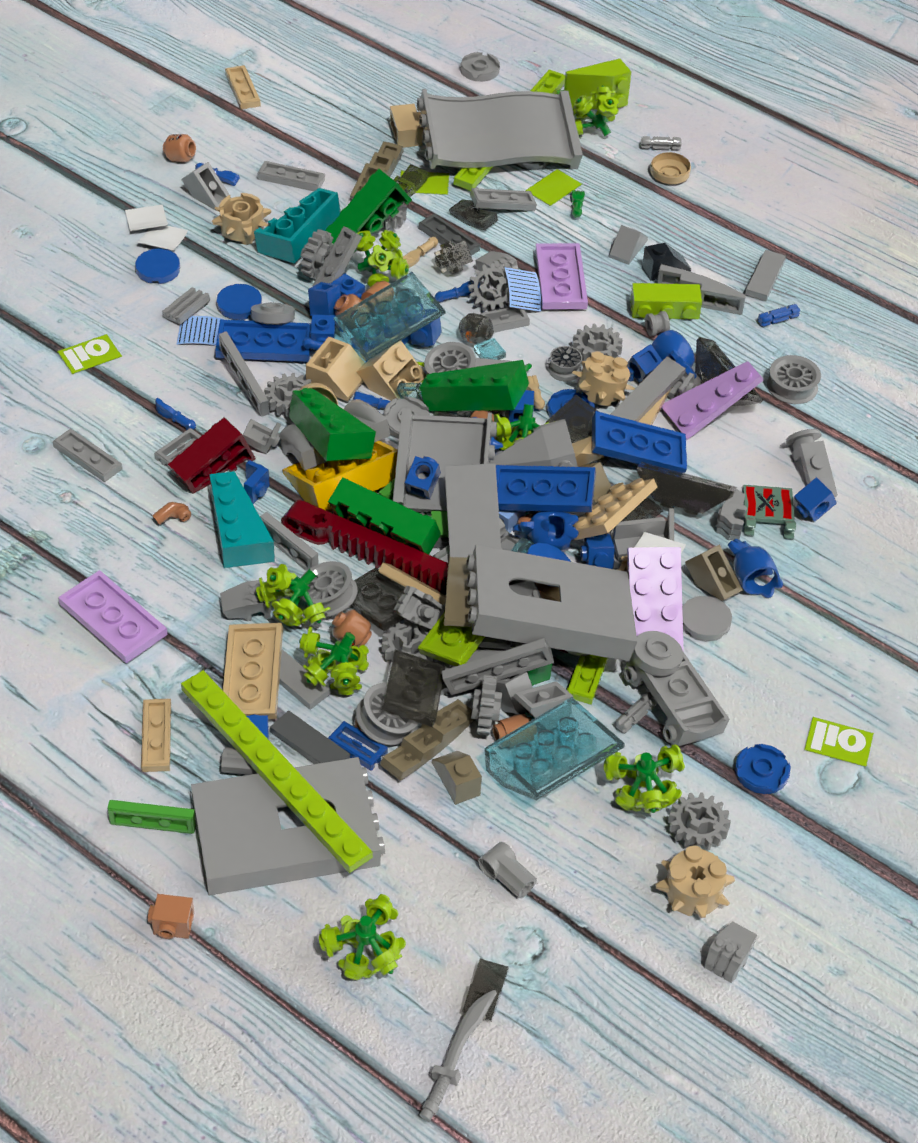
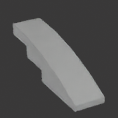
(713, 293)

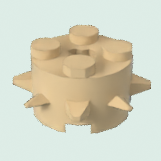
(241, 217)
(604, 378)
(695, 882)

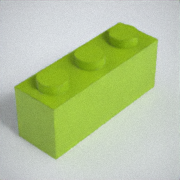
(677, 300)

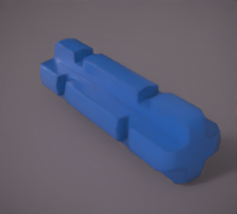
(778, 315)

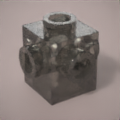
(452, 257)

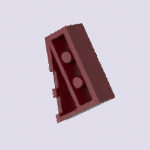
(212, 453)

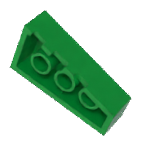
(370, 206)
(476, 388)
(329, 427)
(384, 516)

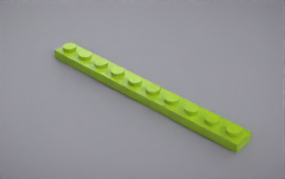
(471, 177)
(277, 772)

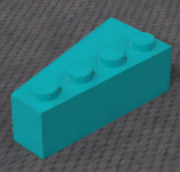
(290, 233)
(239, 527)

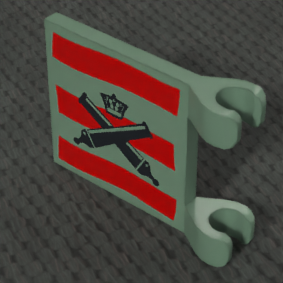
(769, 506)

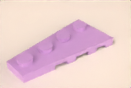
(707, 401)

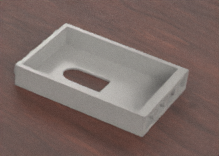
(589, 619)
(244, 835)

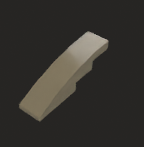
(385, 159)
(456, 594)
(428, 741)

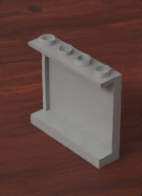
(447, 441)
(497, 661)

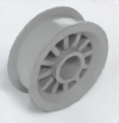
(449, 357)
(793, 379)
(332, 587)
(379, 724)

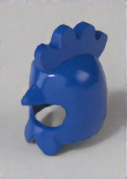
(677, 348)
(549, 528)
(751, 563)

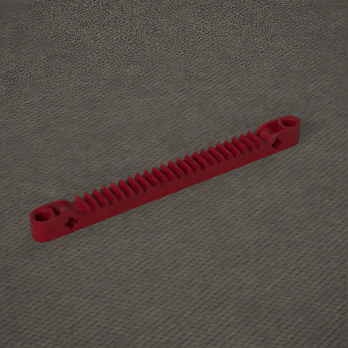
(307, 521)

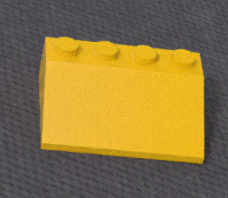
(319, 482)

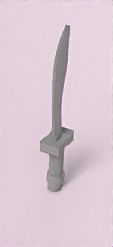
(446, 1074)

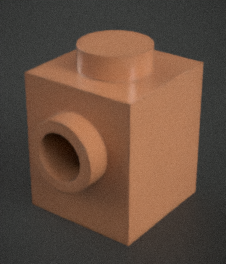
(171, 916)

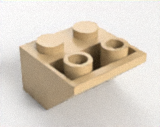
(336, 367)
(389, 369)

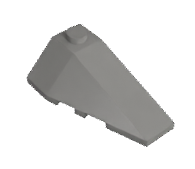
(546, 446)

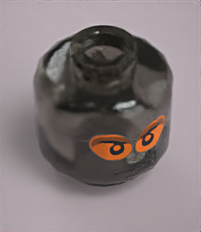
(476, 328)

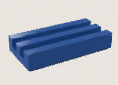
(366, 757)

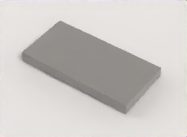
(472, 508)

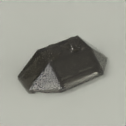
(713, 362)
(685, 490)

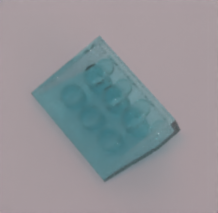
(388, 316)
(550, 750)

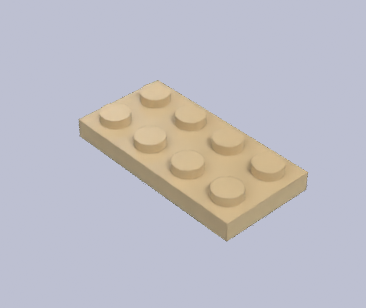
(613, 507)
(254, 667)

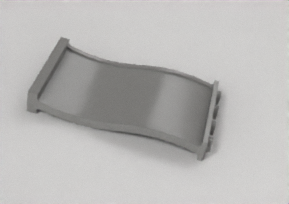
(499, 129)

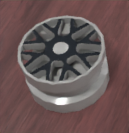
(564, 362)

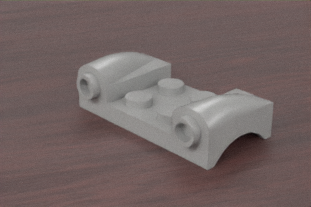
(295, 442)
(685, 700)

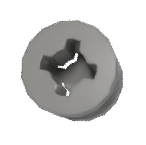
(657, 323)

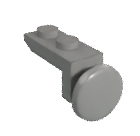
(813, 457)

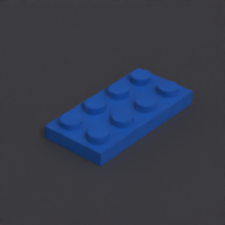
(267, 341)
(638, 442)
(545, 488)

